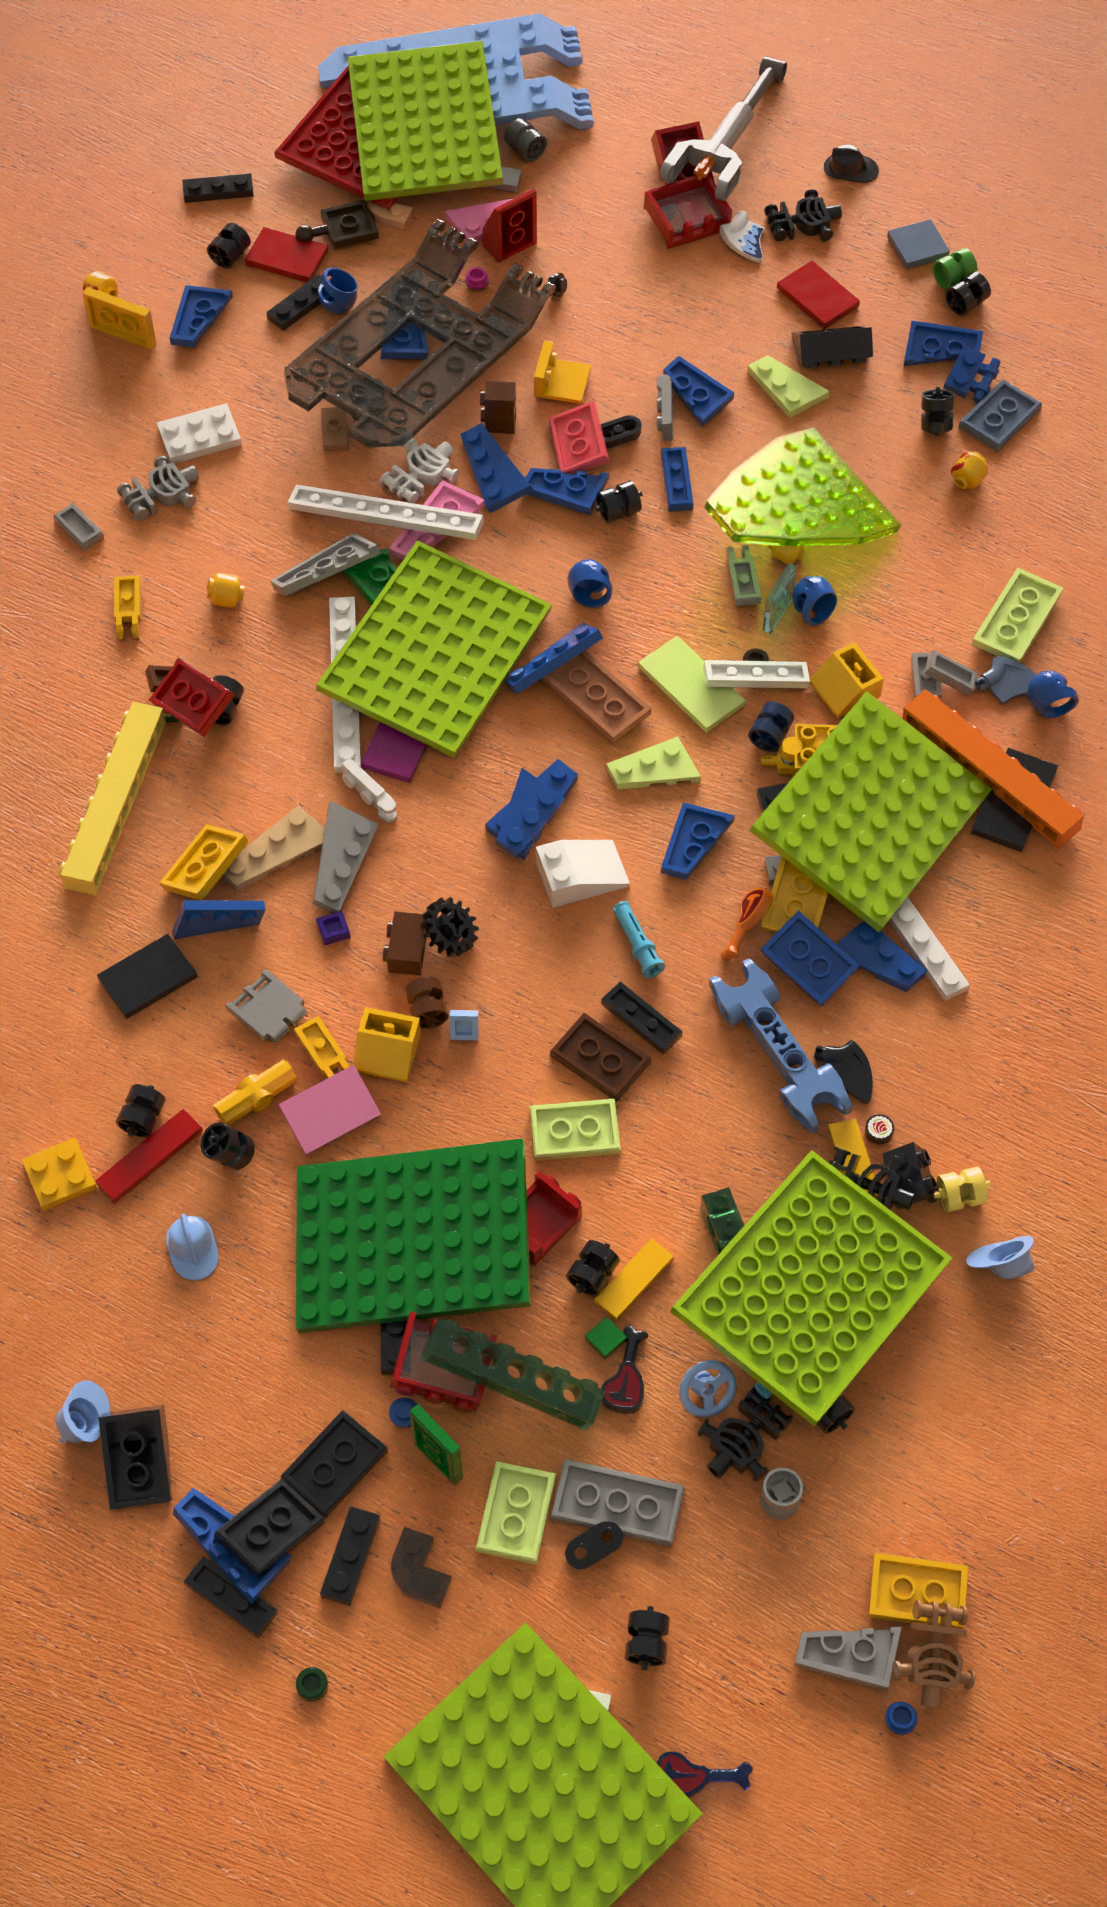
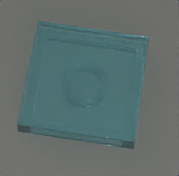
(779, 598)

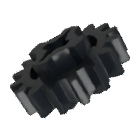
(449, 926)

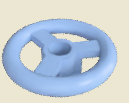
(697, 1378)

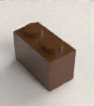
(500, 407)
(406, 944)

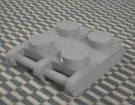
(268, 1008)

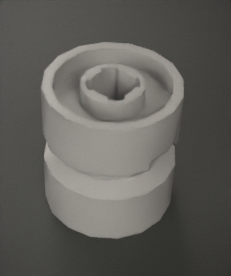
(781, 1493)

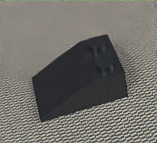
(136, 1456)

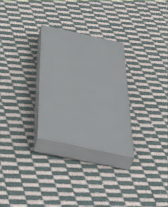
(637, 1504)

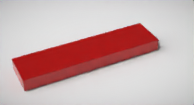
(148, 1156)

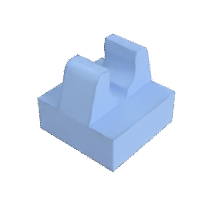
(463, 1025)

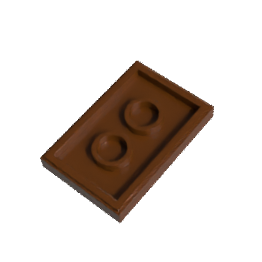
(600, 1057)

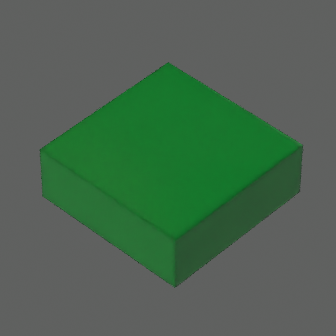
(605, 1338)

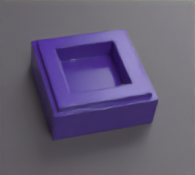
(333, 928)

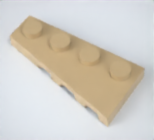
(283, 842)

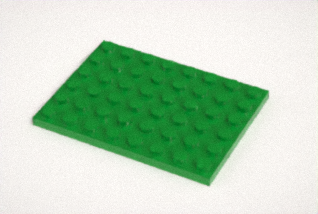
(412, 1235)

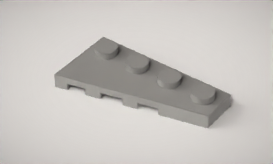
(333, 559)
(342, 852)

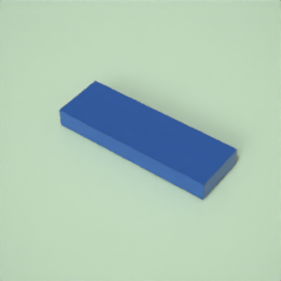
(677, 479)

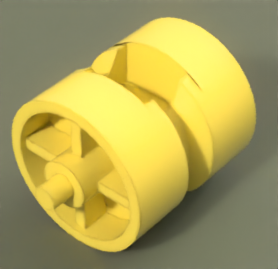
(962, 1189)

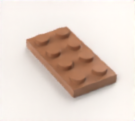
(598, 696)

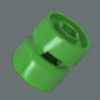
(953, 268)

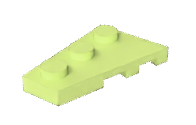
(656, 764)

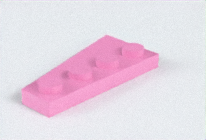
(446, 497)

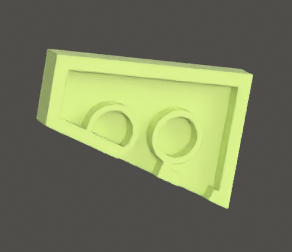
(786, 387)

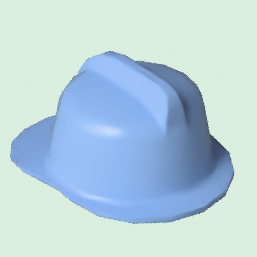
(192, 1247)
(1006, 1258)
(79, 1415)

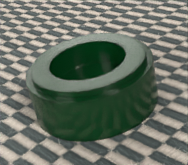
(312, 1684)

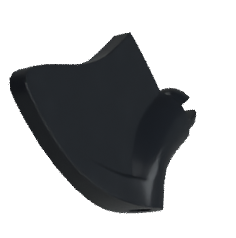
(851, 1066)

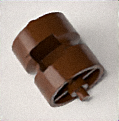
(426, 1000)

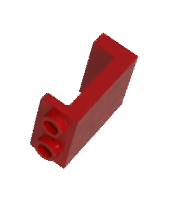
(549, 1215)

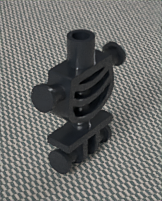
(808, 223)
(887, 1194)
(729, 1443)

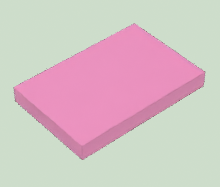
(329, 1110)

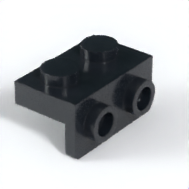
(915, 1172)

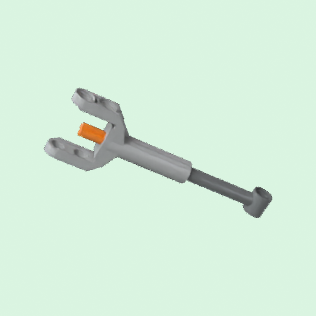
(716, 153)

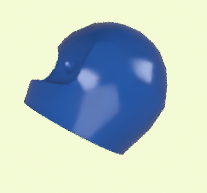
(339, 292)
(587, 578)
(815, 595)
(1047, 688)

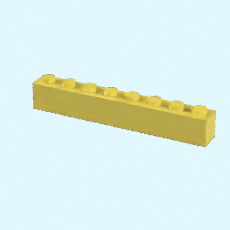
(112, 799)

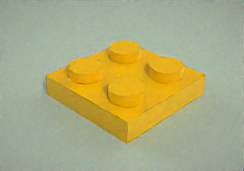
(59, 1174)

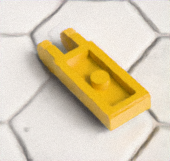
(127, 604)
(321, 1047)

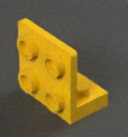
(559, 378)

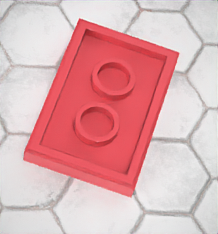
(579, 439)

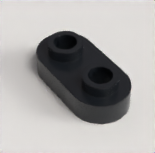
(621, 430)
(593, 1544)

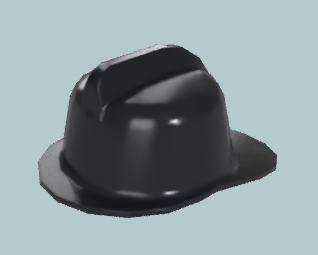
(850, 165)

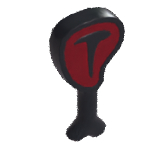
(626, 1389)

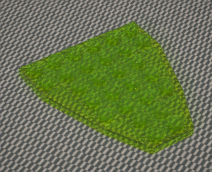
(799, 496)

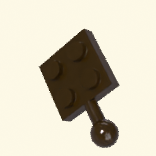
(344, 225)

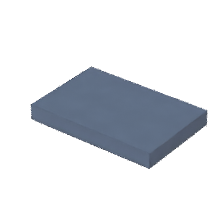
(1000, 415)

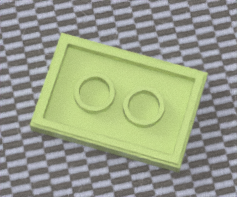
(575, 1129)
(516, 1513)

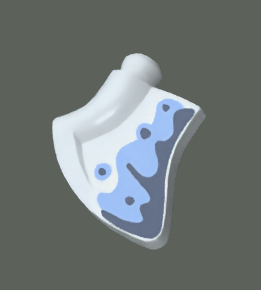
(743, 236)

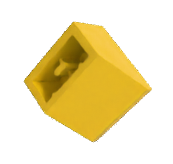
(846, 679)
(386, 1044)

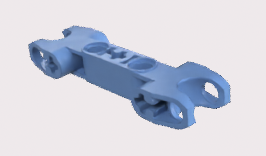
(805, 1084)

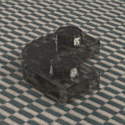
(411, 1574)

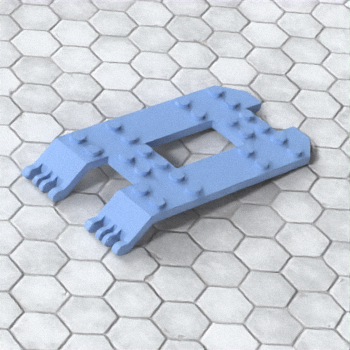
(503, 45)

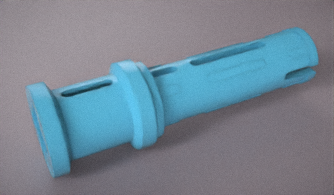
(643, 949)

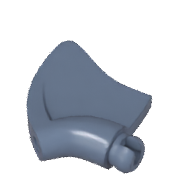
(1005, 679)

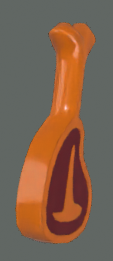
(751, 911)

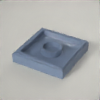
(918, 243)

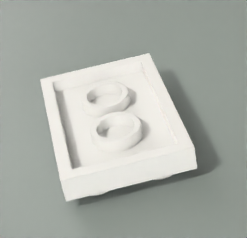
(199, 433)

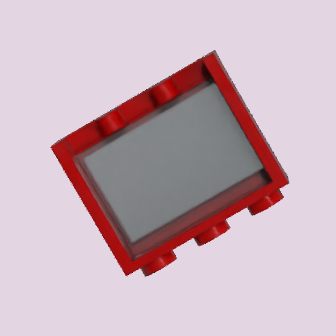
(687, 210)
(427, 1380)

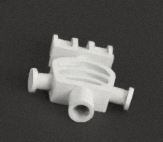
(429, 470)

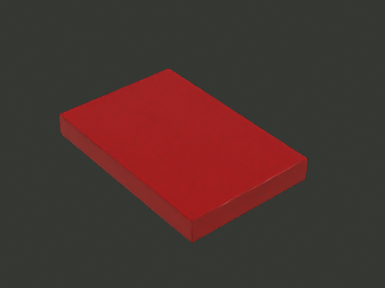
(286, 255)
(818, 294)
(191, 697)

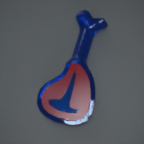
(694, 1778)

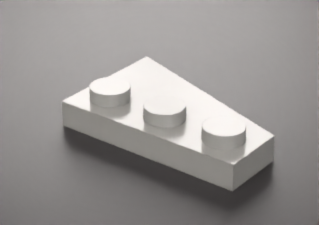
(851, 1655)

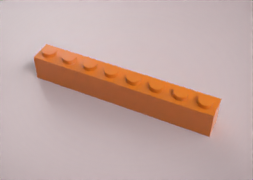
(984, 758)

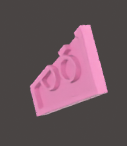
(472, 219)

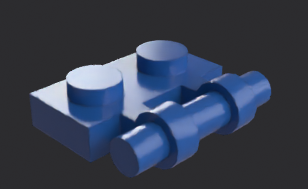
(964, 371)

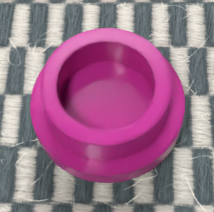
(476, 278)

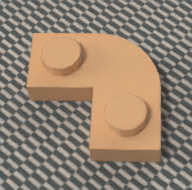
(397, 216)

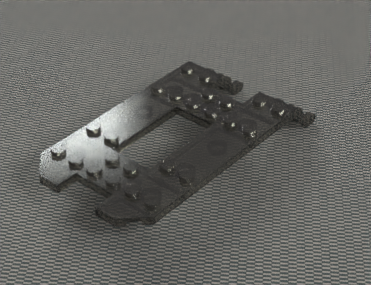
(416, 297)

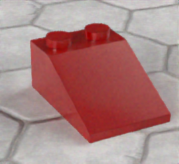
(666, 139)
(511, 227)

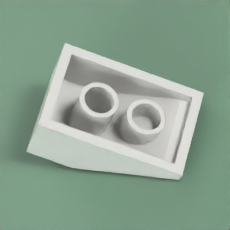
(579, 869)

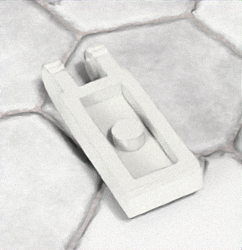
(369, 790)

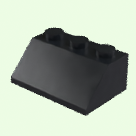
(833, 345)

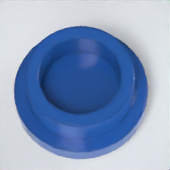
(400, 1411)
(901, 1718)

